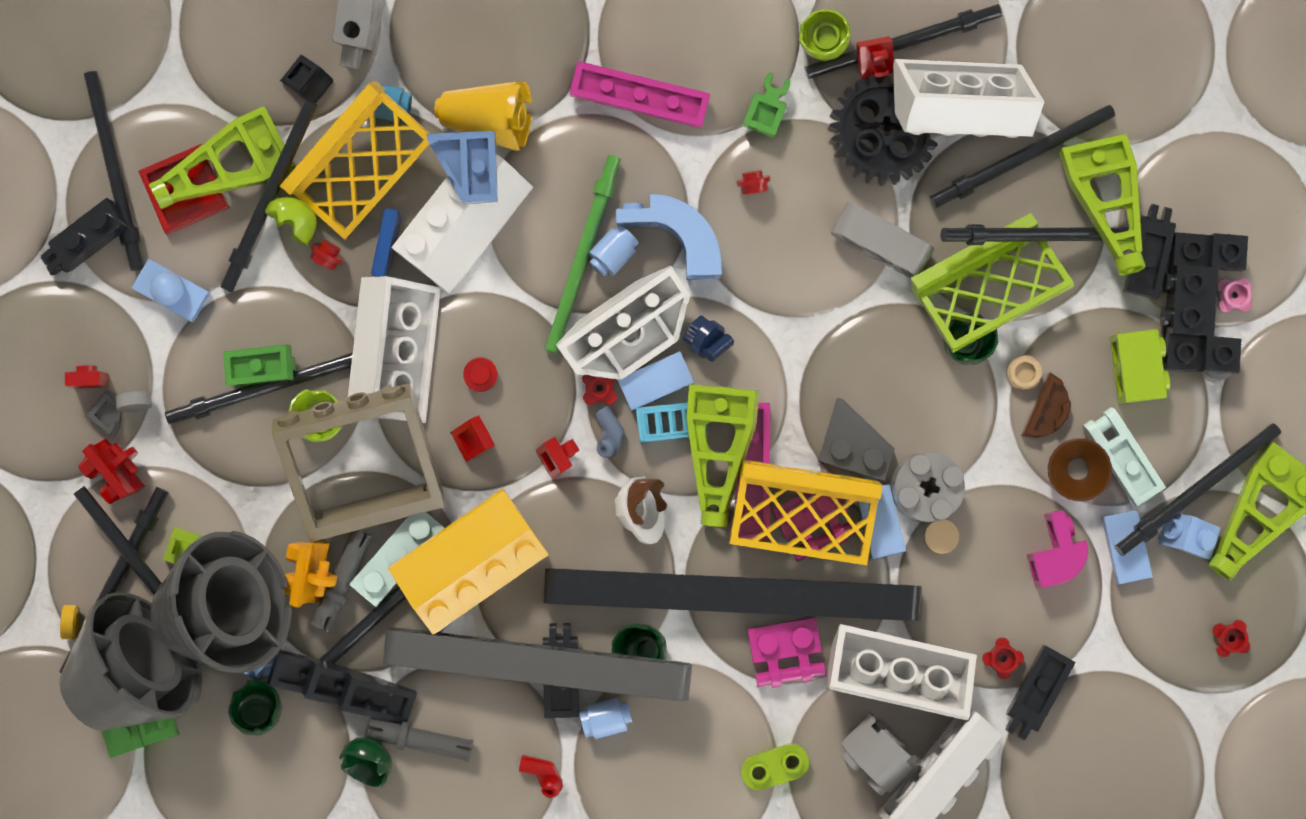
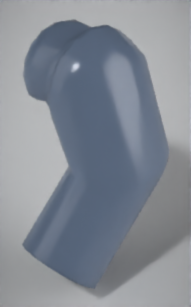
(612, 434)

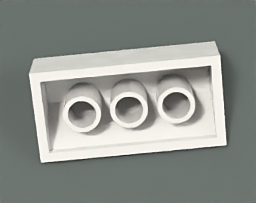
(965, 98)
(452, 235)
(394, 339)
(902, 672)
(944, 770)

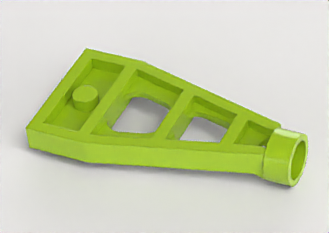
(262, 142)
(1101, 159)
(726, 406)
(1289, 479)

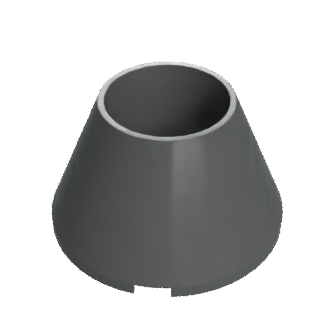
(244, 599)
(123, 671)

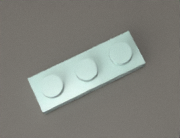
(374, 579)

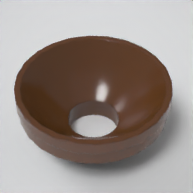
(1098, 469)

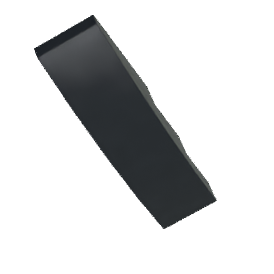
(342, 687)

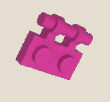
(805, 519)
(786, 641)

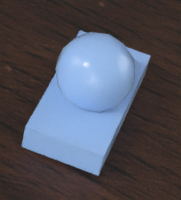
(170, 290)

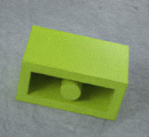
(1139, 366)

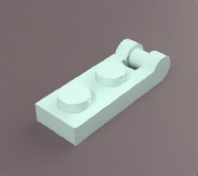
(1127, 458)

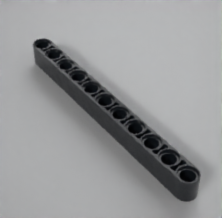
(732, 594)

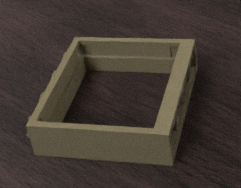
(374, 509)

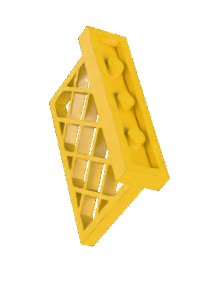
(332, 143)
(810, 482)

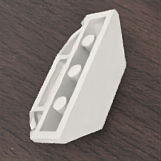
(628, 327)

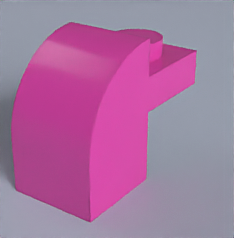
(1063, 559)

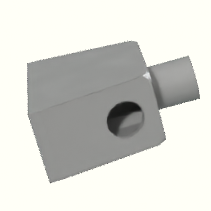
(349, 15)

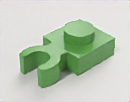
(766, 110)

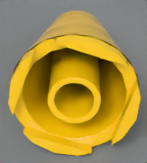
(489, 109)

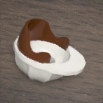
(642, 508)

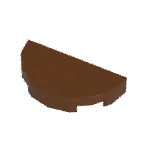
(1049, 410)

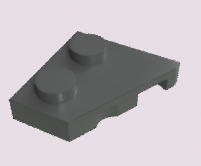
(855, 444)

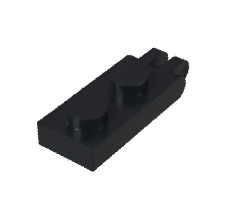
(84, 237)
(1156, 246)
(1038, 691)
(558, 700)

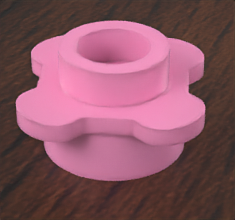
(1244, 294)

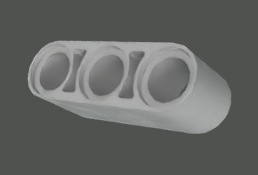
(882, 240)

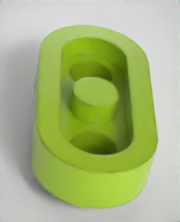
(773, 762)

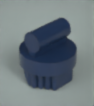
(707, 338)

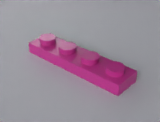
(639, 94)
(760, 452)

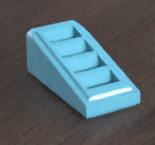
(643, 427)

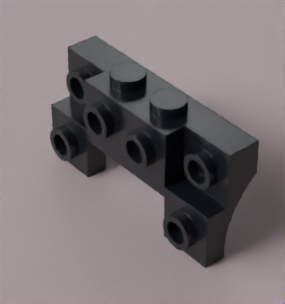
(1192, 302)

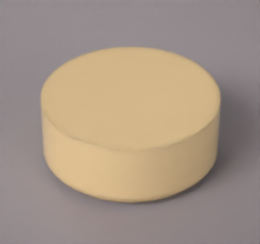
(1023, 372)
(941, 536)

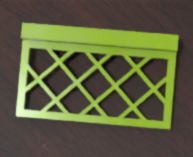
(969, 263)

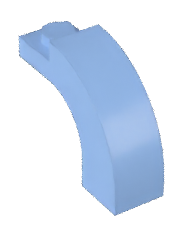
(686, 224)

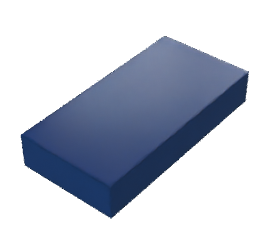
(387, 237)

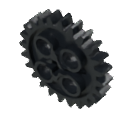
(884, 159)

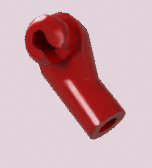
(545, 772)

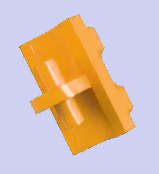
(310, 573)

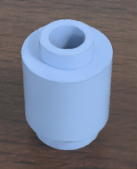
(613, 251)
(605, 718)

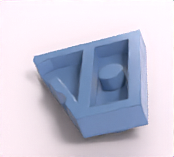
(469, 163)

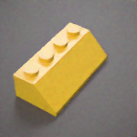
(467, 561)

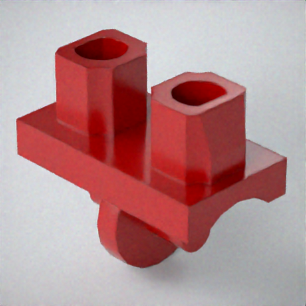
(115, 467)

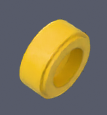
(69, 622)

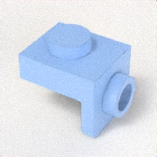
(1190, 535)

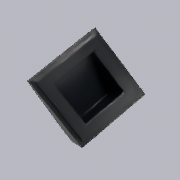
(307, 79)

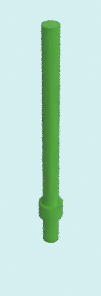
(603, 191)

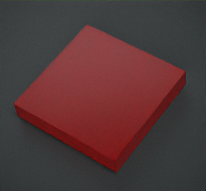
(186, 211)

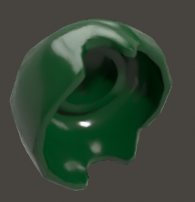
(976, 351)
(640, 641)
(255, 708)
(366, 761)

